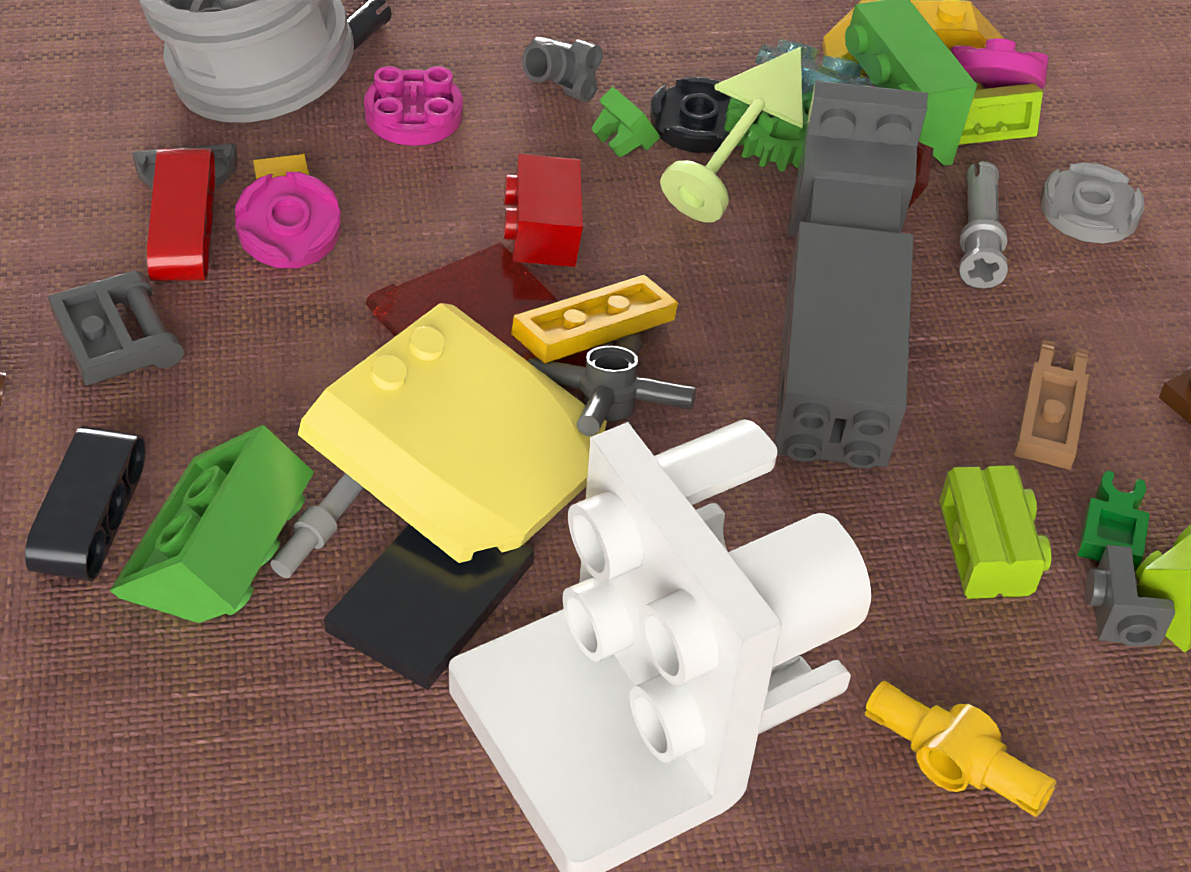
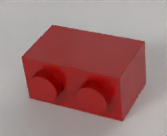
(544, 210)

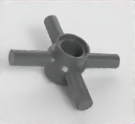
(613, 384)

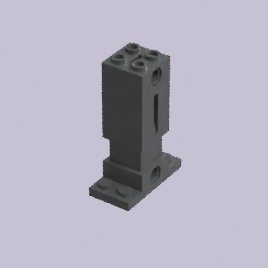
(849, 277)

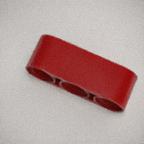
(181, 214)

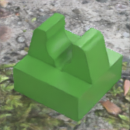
(627, 121)

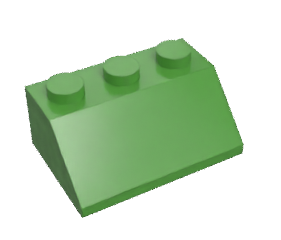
(906, 54)
(216, 529)

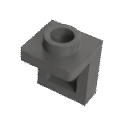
(1118, 609)

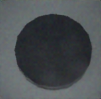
(691, 114)

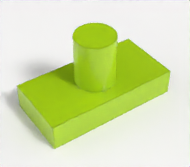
(1003, 113)

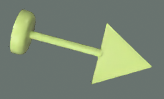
(767, 88)

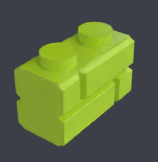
(993, 532)

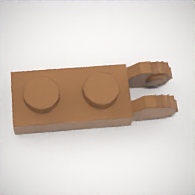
(1053, 409)

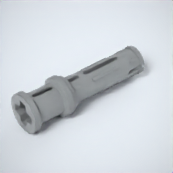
(983, 236)

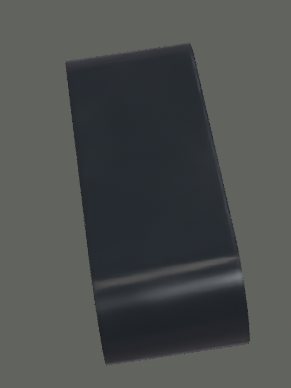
(85, 504)

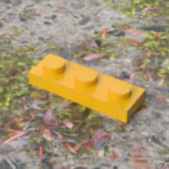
(593, 318)

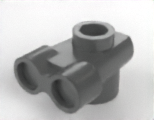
(564, 64)

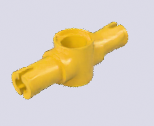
(960, 748)

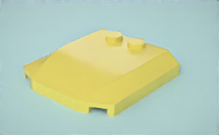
(455, 435)

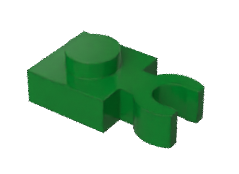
(1114, 521)

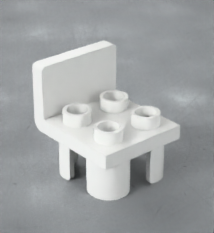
(668, 653)

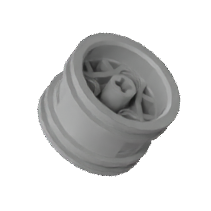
(251, 54)

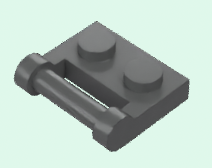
(98, 334)

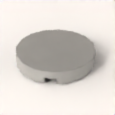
(1092, 203)

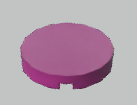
(288, 220)

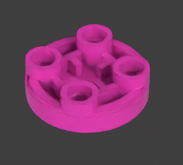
(1001, 65)
(413, 105)

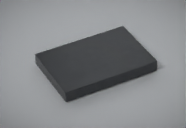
(423, 605)

